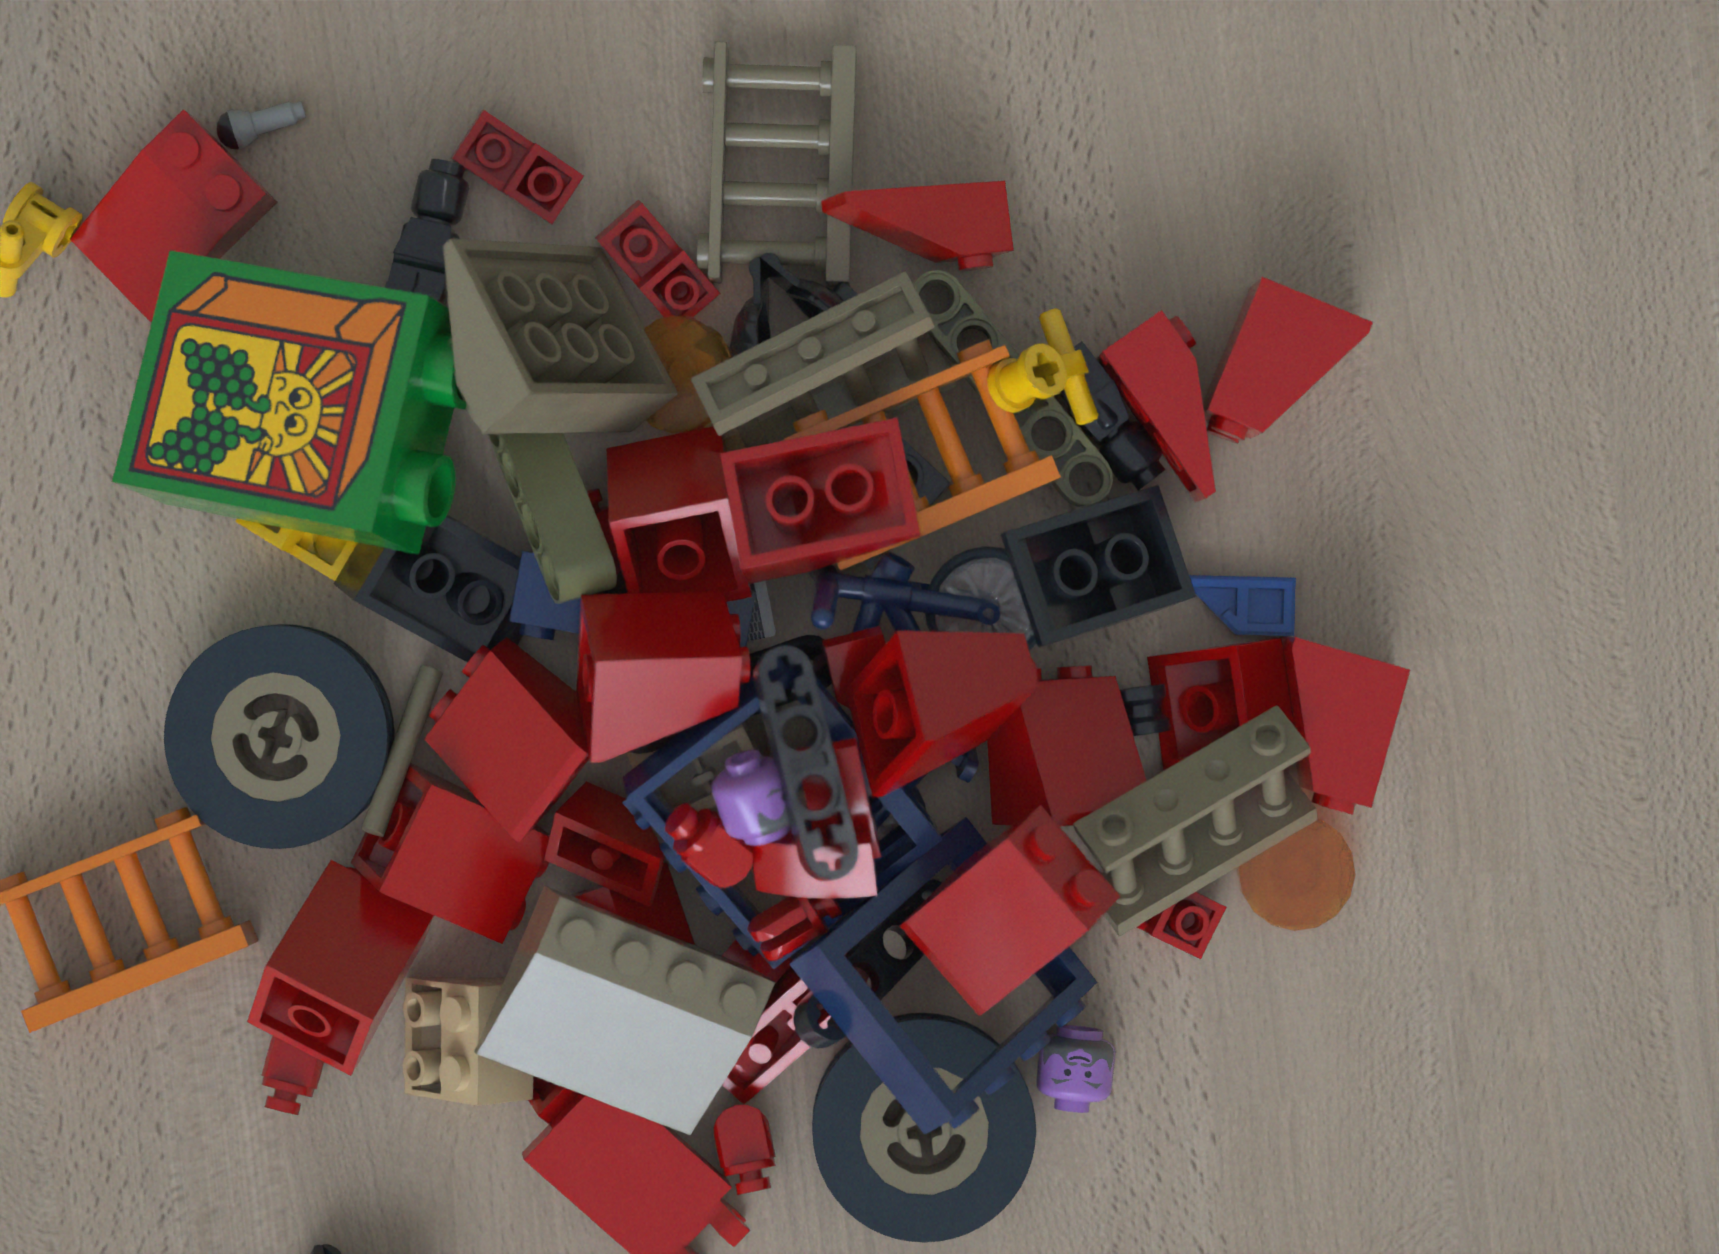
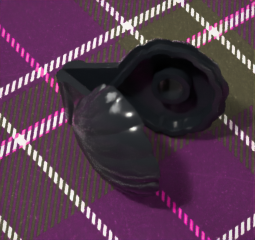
(752, 322)

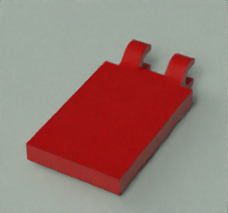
(634, 1178)

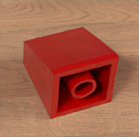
(1274, 357)
(674, 515)
(655, 666)
(935, 700)
(1346, 716)
(511, 736)
(1063, 750)
(452, 857)
(1010, 910)
(338, 968)

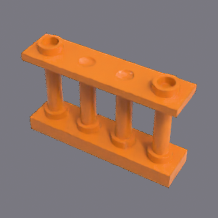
(968, 490)
(163, 954)

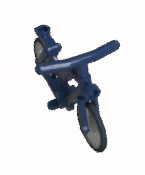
(965, 595)

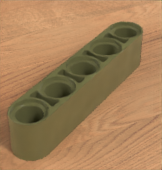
(1075, 447)
(556, 513)

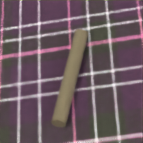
(402, 751)

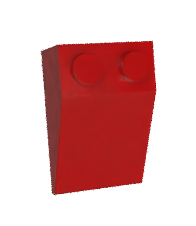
(174, 197)
(1163, 391)
(819, 499)

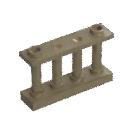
(830, 137)
(818, 352)
(1199, 818)

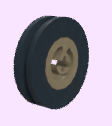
(216, 708)
(920, 1200)

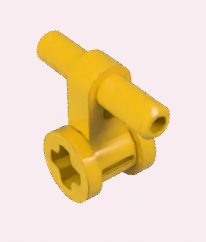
(30, 228)
(1044, 372)

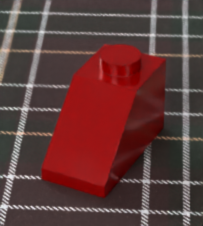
(603, 843)

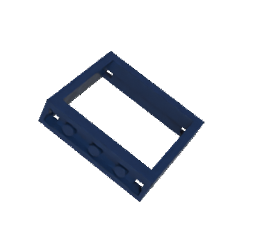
(898, 848)
(881, 1037)

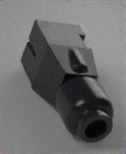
(419, 254)
(1125, 445)

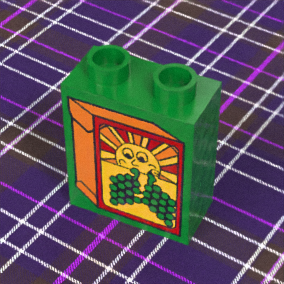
(295, 403)

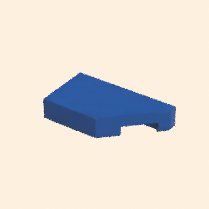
(1250, 603)

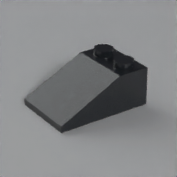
(1098, 566)
(448, 594)

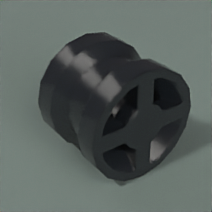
(1145, 709)

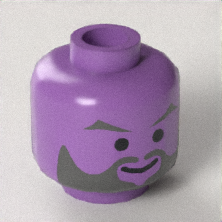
(751, 798)
(1076, 1068)

